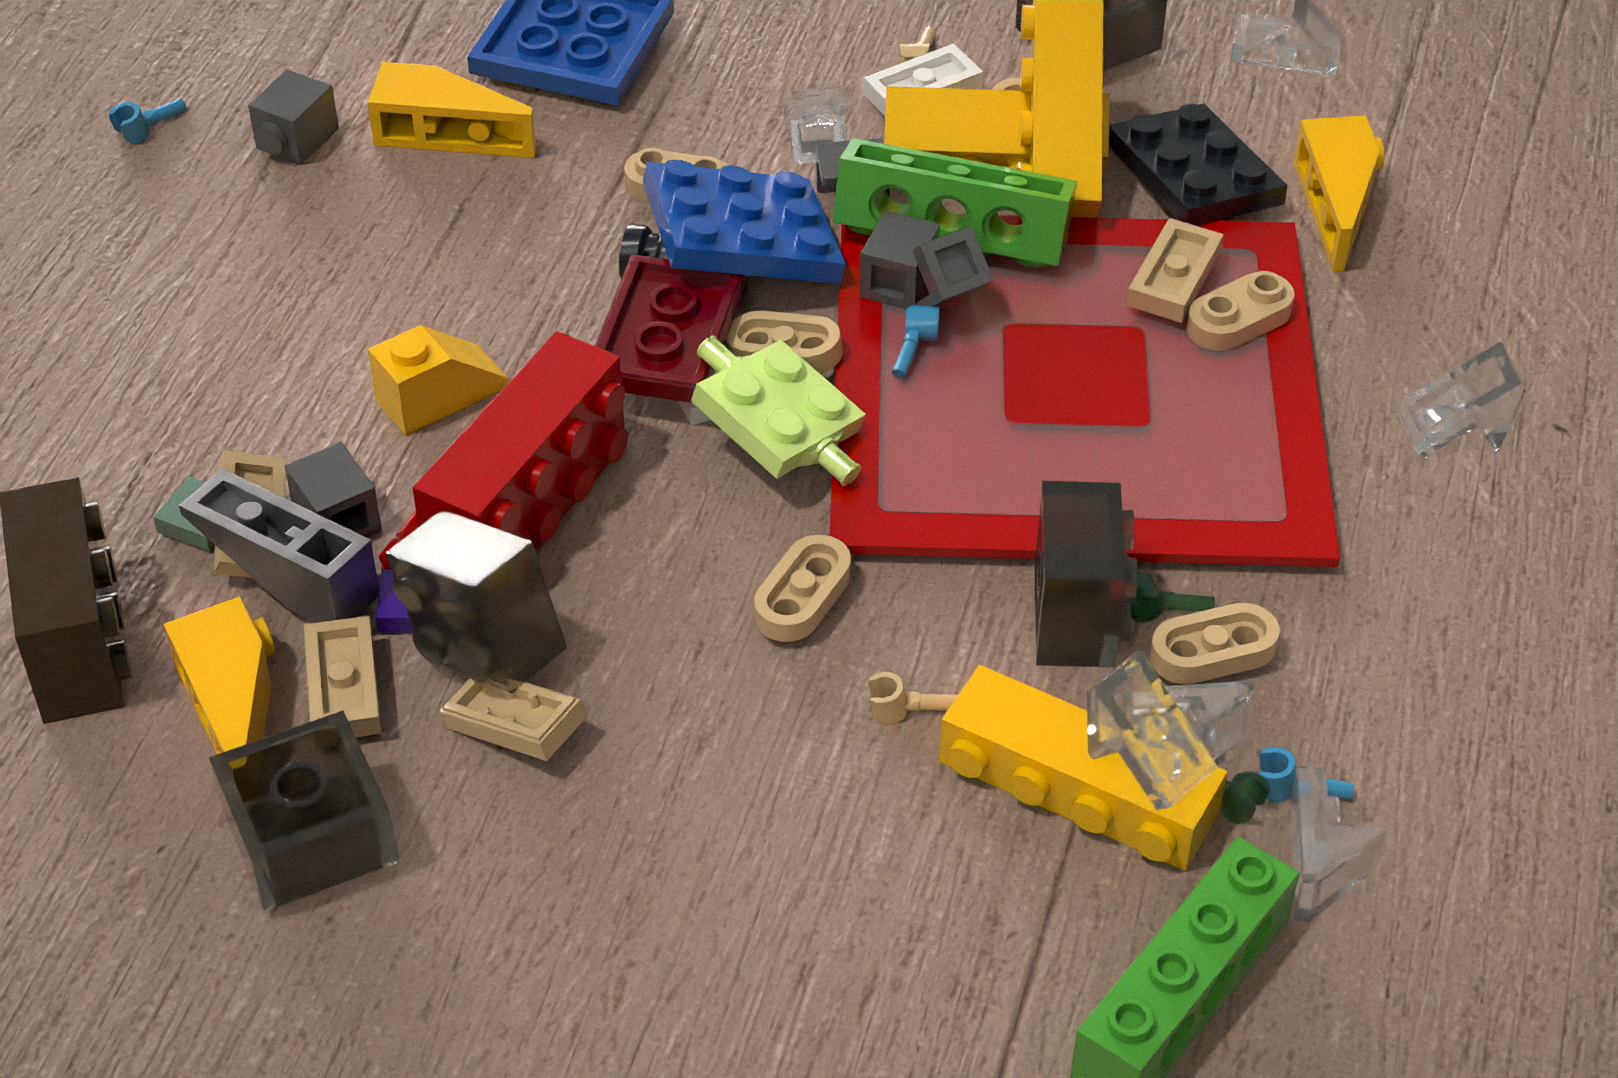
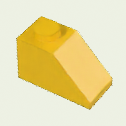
(430, 376)

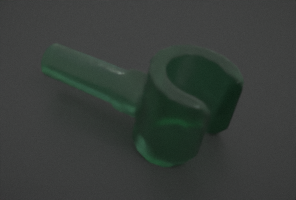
(1151, 602)
(1243, 795)

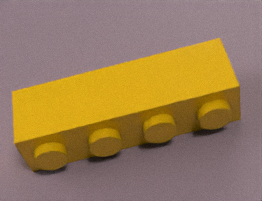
(1065, 95)
(966, 123)
(1041, 757)

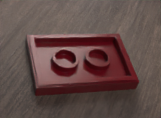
(662, 320)

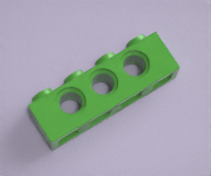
(980, 187)
(1188, 968)

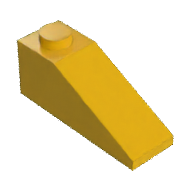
(445, 112)
(1337, 173)
(224, 671)

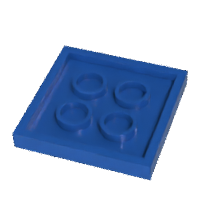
(571, 45)
(742, 222)

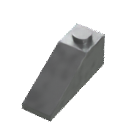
(287, 549)

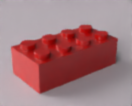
(534, 444)

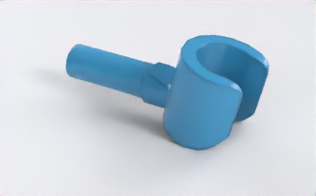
(134, 124)
(920, 325)
(1280, 772)

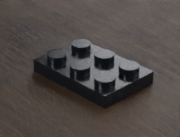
(1196, 165)

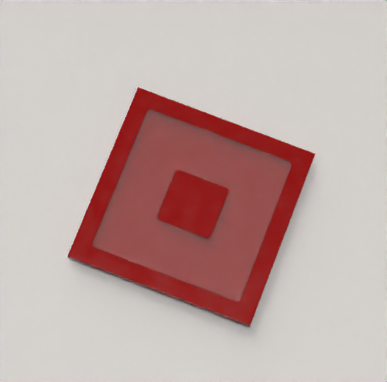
(1073, 385)

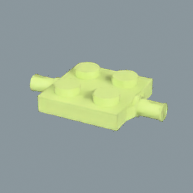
(778, 409)

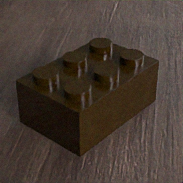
(62, 599)

